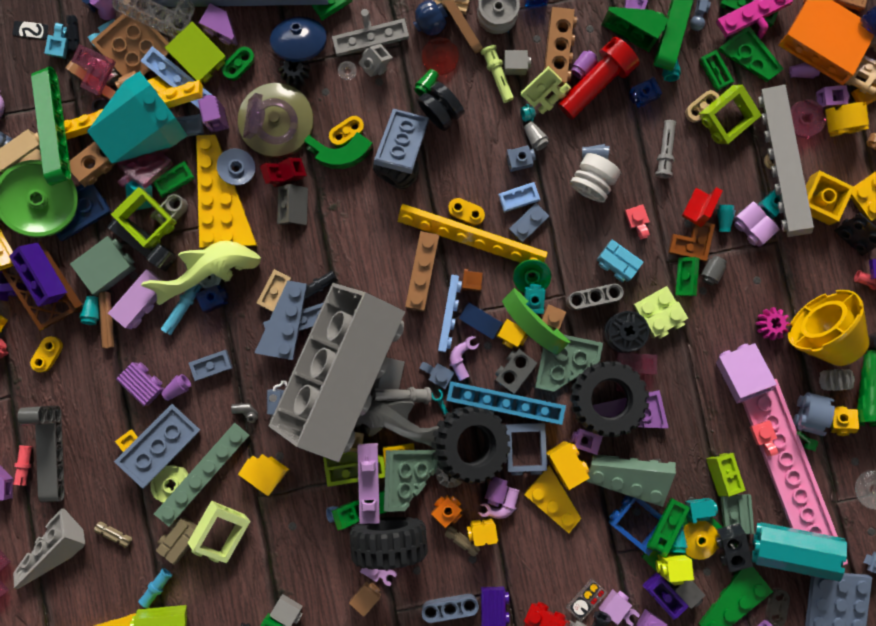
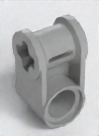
(168, 206)

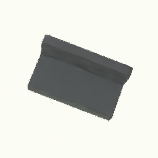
(292, 205)

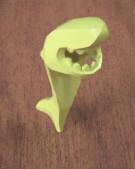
(201, 263)

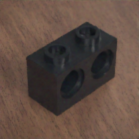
(734, 547)

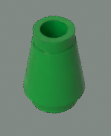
(426, 82)

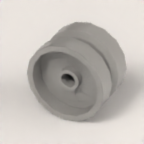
(497, 15)

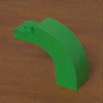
(343, 157)
(349, 513)

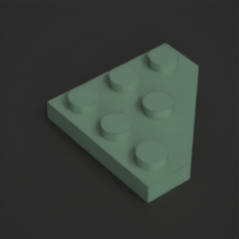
(560, 369)
(406, 476)

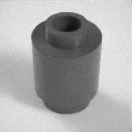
(714, 270)

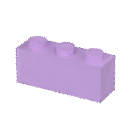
(135, 302)

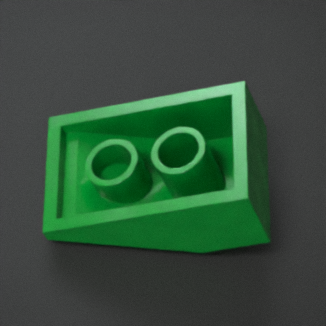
(636, 25)

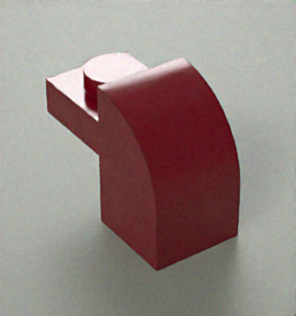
(284, 172)

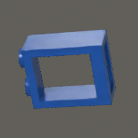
(616, 515)

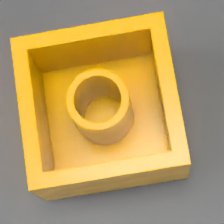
(827, 197)
(567, 464)

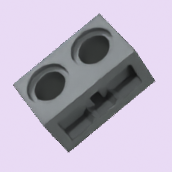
(519, 374)

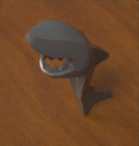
(395, 418)

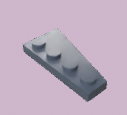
(283, 327)

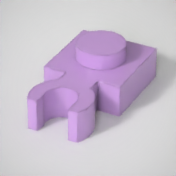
(375, 574)

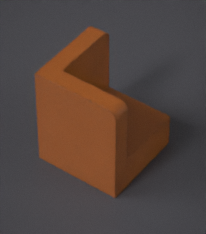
(472, 281)

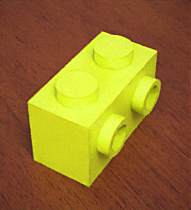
(675, 568)

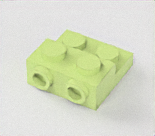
(661, 312)

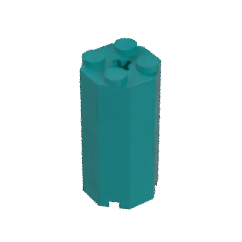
(799, 551)

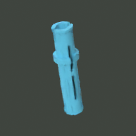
(183, 304)

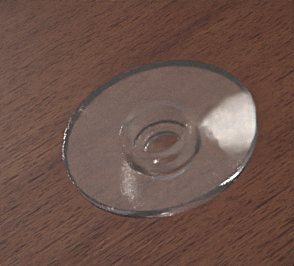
(862, 489)

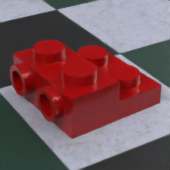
(540, 616)

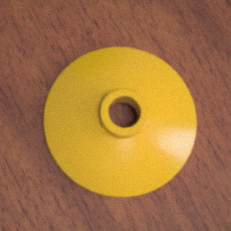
(693, 532)

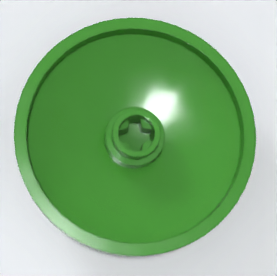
(33, 205)

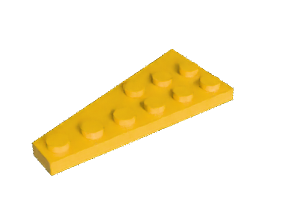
(219, 203)

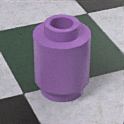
(584, 64)
(496, 491)

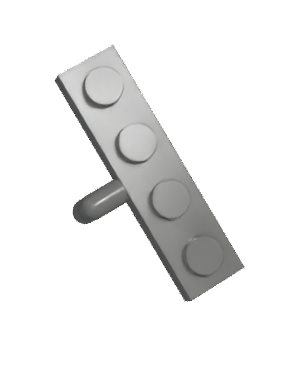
(370, 35)

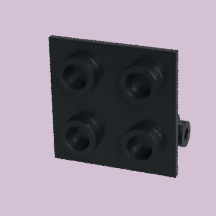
(858, 233)

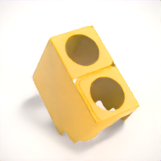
(263, 473)

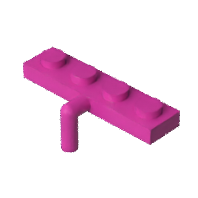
(750, 14)

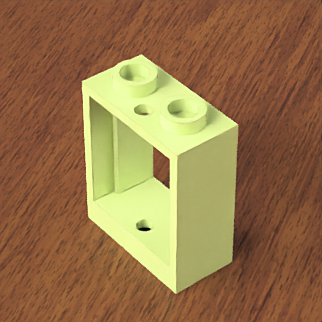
(212, 512)

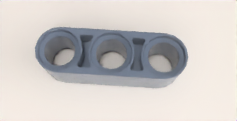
(442, 615)

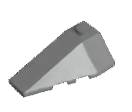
(56, 546)

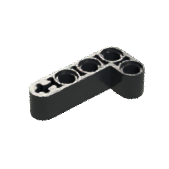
(158, 256)

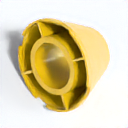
(832, 328)

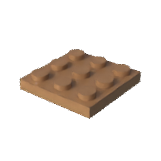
(127, 44)

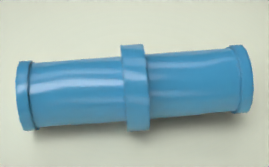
(155, 588)

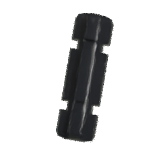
(72, 32)

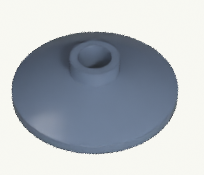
(235, 158)

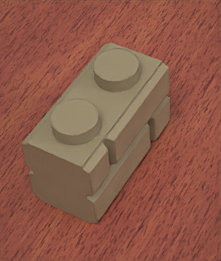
(176, 542)

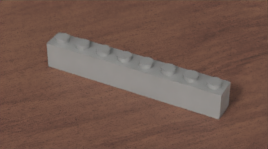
(786, 161)

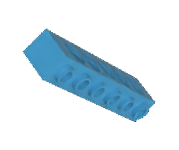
(506, 403)

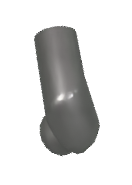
(248, 411)

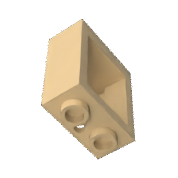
(20, 149)

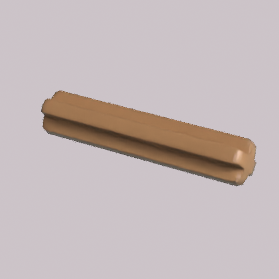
(106, 320)

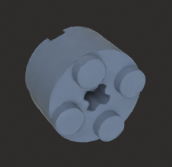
(814, 413)

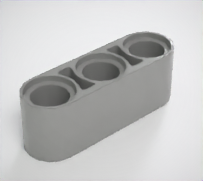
(603, 293)

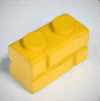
(482, 532)

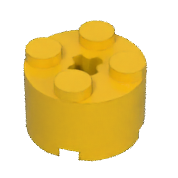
(847, 119)

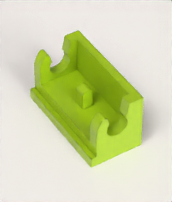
(725, 474)

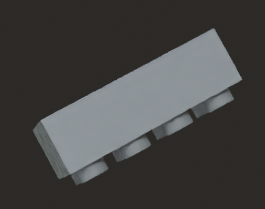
(337, 372)

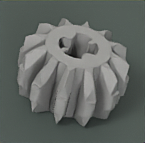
(836, 379)

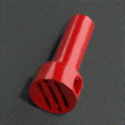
(616, 60)

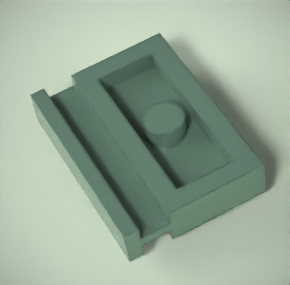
(738, 510)

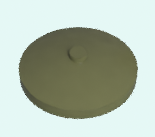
(278, 121)

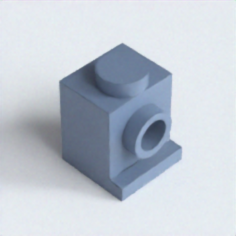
(515, 162)

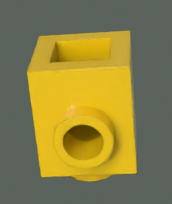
(511, 334)

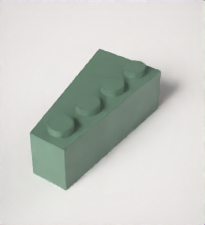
(633, 477)

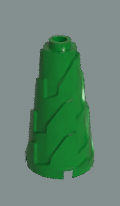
(867, 390)

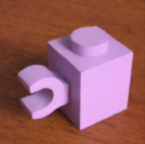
(618, 607)

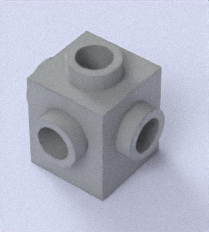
(375, 60)

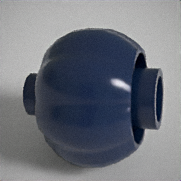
(430, 18)

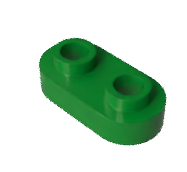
(236, 62)

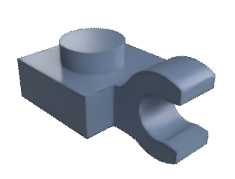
(439, 375)

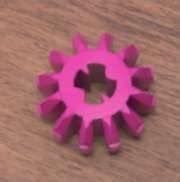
(766, 324)

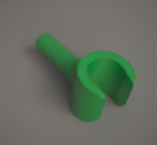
(810, 444)

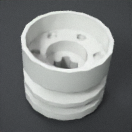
(595, 177)

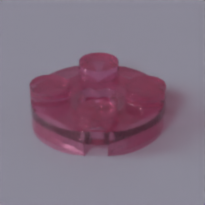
(816, 117)

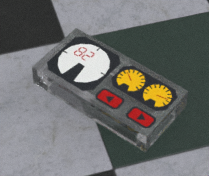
(586, 600)

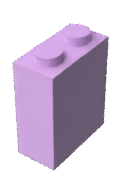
(745, 372)

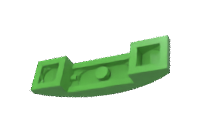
(532, 324)

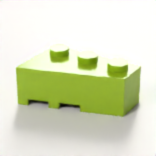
(347, 469)

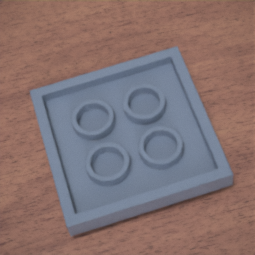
(839, 602)

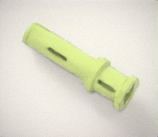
(494, 65)

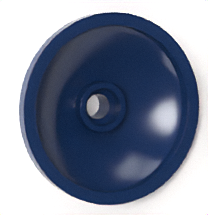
(298, 39)

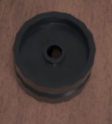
(440, 106)

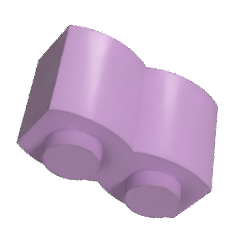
(755, 224)

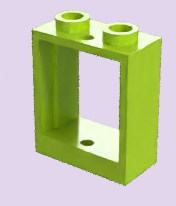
(744, 104)
(130, 205)

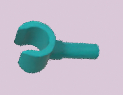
(440, 401)

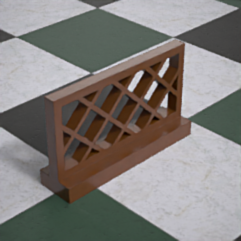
(69, 298)

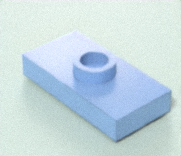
(519, 197)

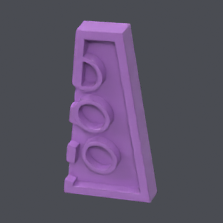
(654, 417)

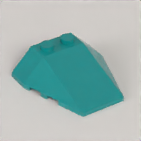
(135, 122)

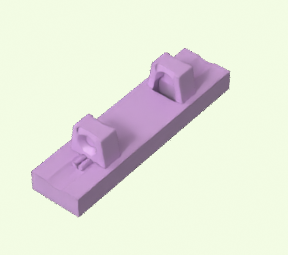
(368, 483)

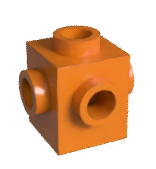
(444, 517)

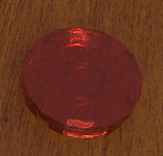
(440, 55)

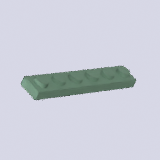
(201, 474)

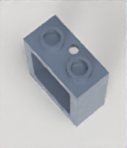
(527, 427)

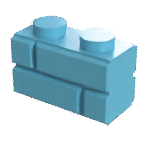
(619, 261)

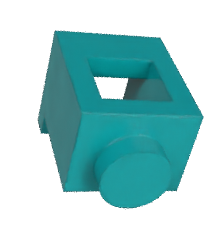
(769, 206)
(535, 290)
(701, 509)

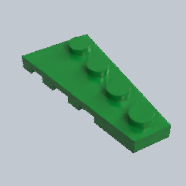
(738, 598)

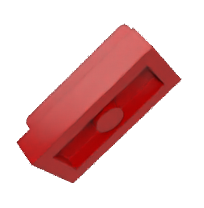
(701, 206)

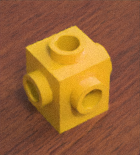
(845, 421)

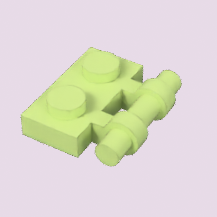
(541, 87)

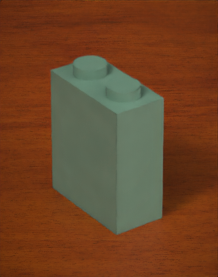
(103, 265)

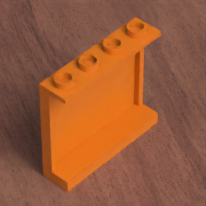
(828, 39)

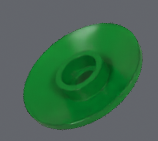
(523, 279)

